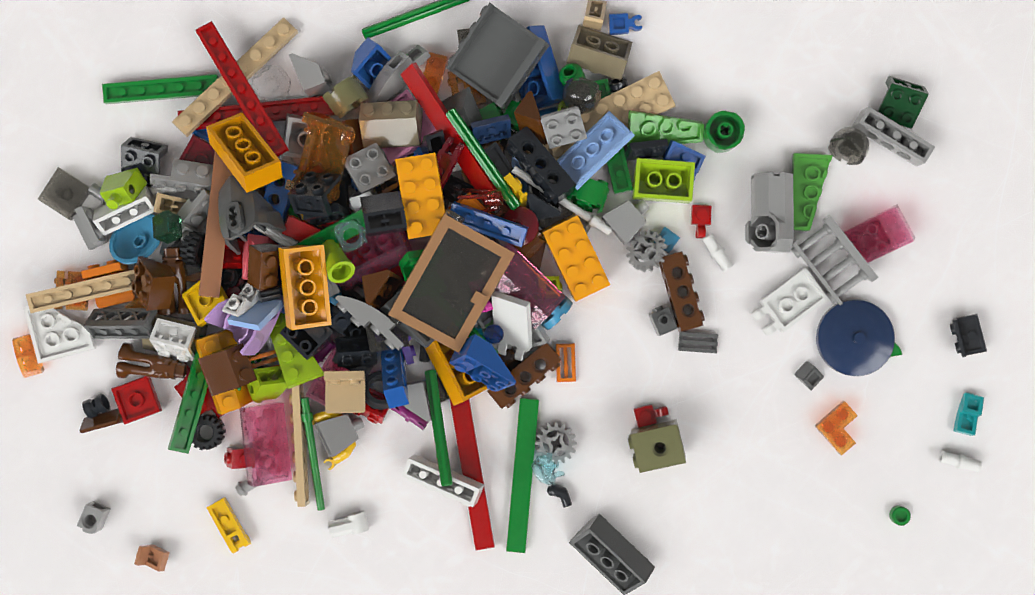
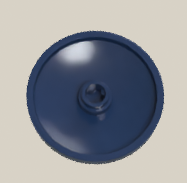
(855, 338)

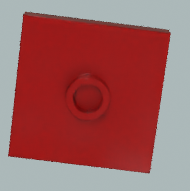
(136, 399)

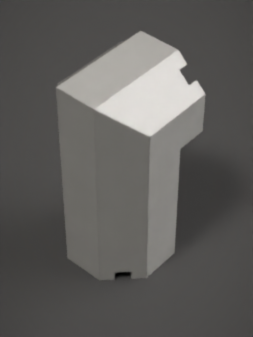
(771, 213)

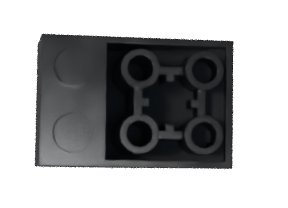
(341, 321)

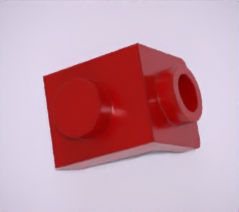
(235, 458)

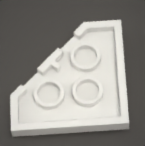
(56, 335)

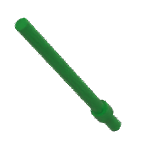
(307, 417)

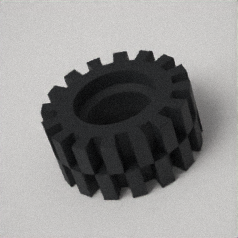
(193, 249)
(218, 432)

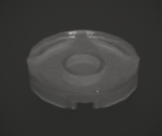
(271, 83)

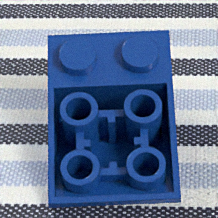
(482, 363)

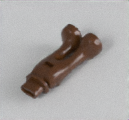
(172, 258)
(159, 367)

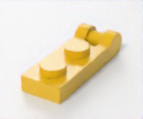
(228, 525)

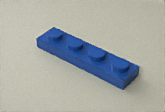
(491, 224)

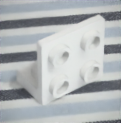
(173, 339)

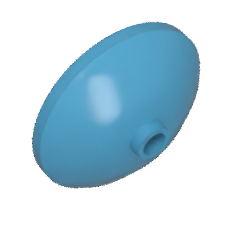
(133, 241)

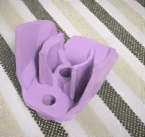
(252, 339)

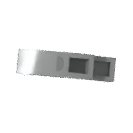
(389, 79)
(192, 215)
(364, 314)

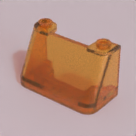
(324, 149)

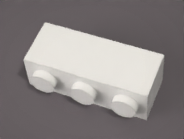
(110, 220)

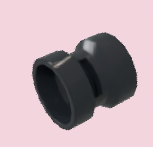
(95, 406)

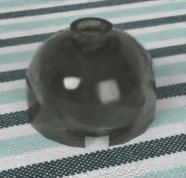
(582, 94)
(849, 145)

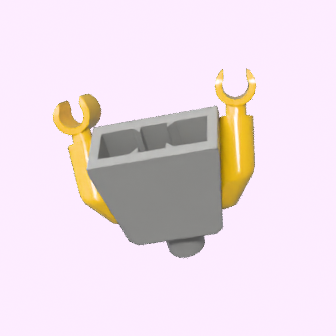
(337, 435)

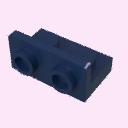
(492, 129)

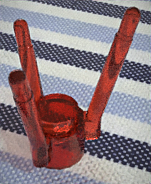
(491, 197)

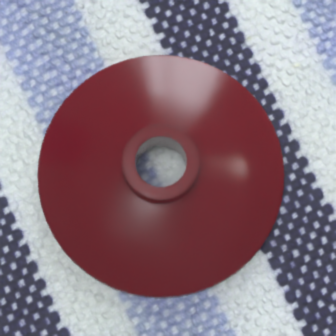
(527, 218)

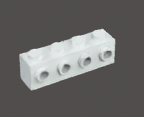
(427, 474)

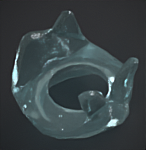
(339, 231)
(544, 469)

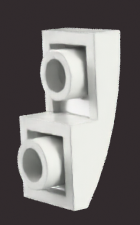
(241, 304)

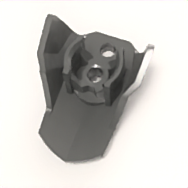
(242, 211)

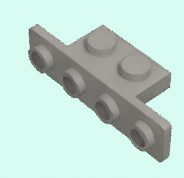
(185, 176)

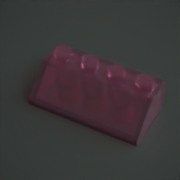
(376, 255)
(529, 284)

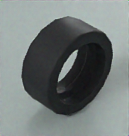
(371, 401)

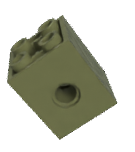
(647, 455)

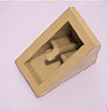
(594, 14)
(169, 203)

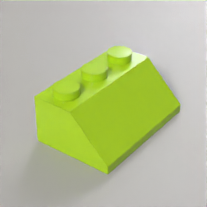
(663, 181)

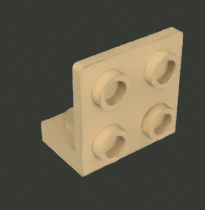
(344, 391)

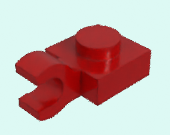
(700, 217)
(647, 415)

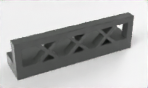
(118, 327)

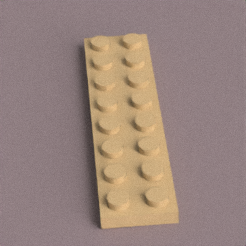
(645, 95)

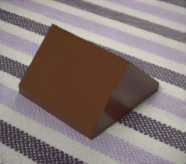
(528, 115)
(380, 287)

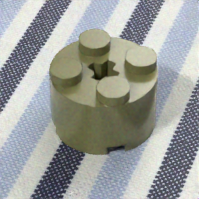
(345, 96)

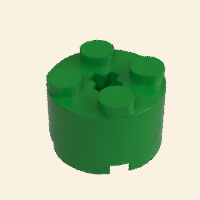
(734, 131)
(590, 195)

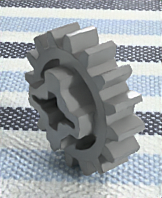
(647, 251)
(563, 447)

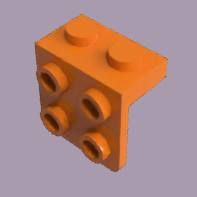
(112, 267)

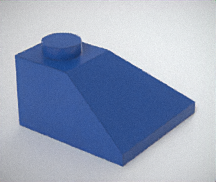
(369, 61)

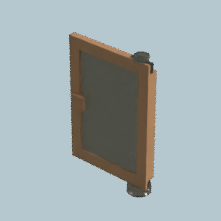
(451, 282)

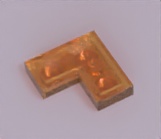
(833, 427)

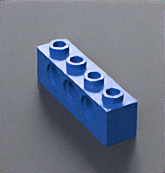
(274, 188)
(394, 378)

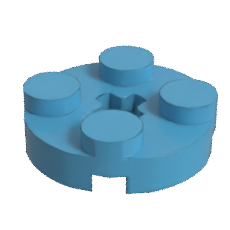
(555, 316)

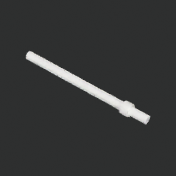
(593, 221)

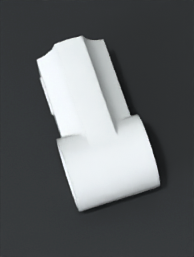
(353, 523)

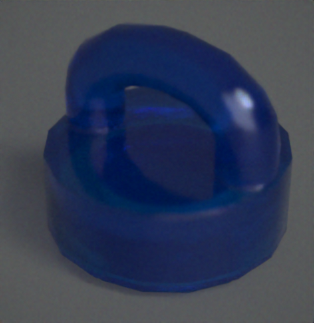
(494, 334)

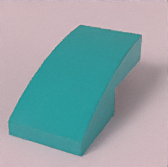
(968, 413)

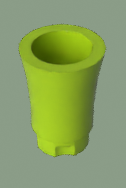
(338, 266)

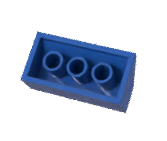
(544, 78)

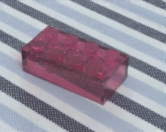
(265, 444)

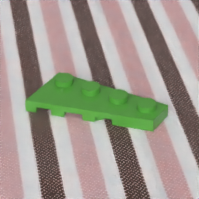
(657, 127)
(808, 178)

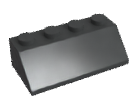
(612, 555)

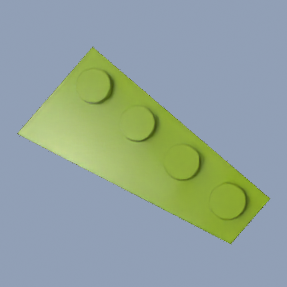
(294, 366)

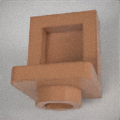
(152, 557)

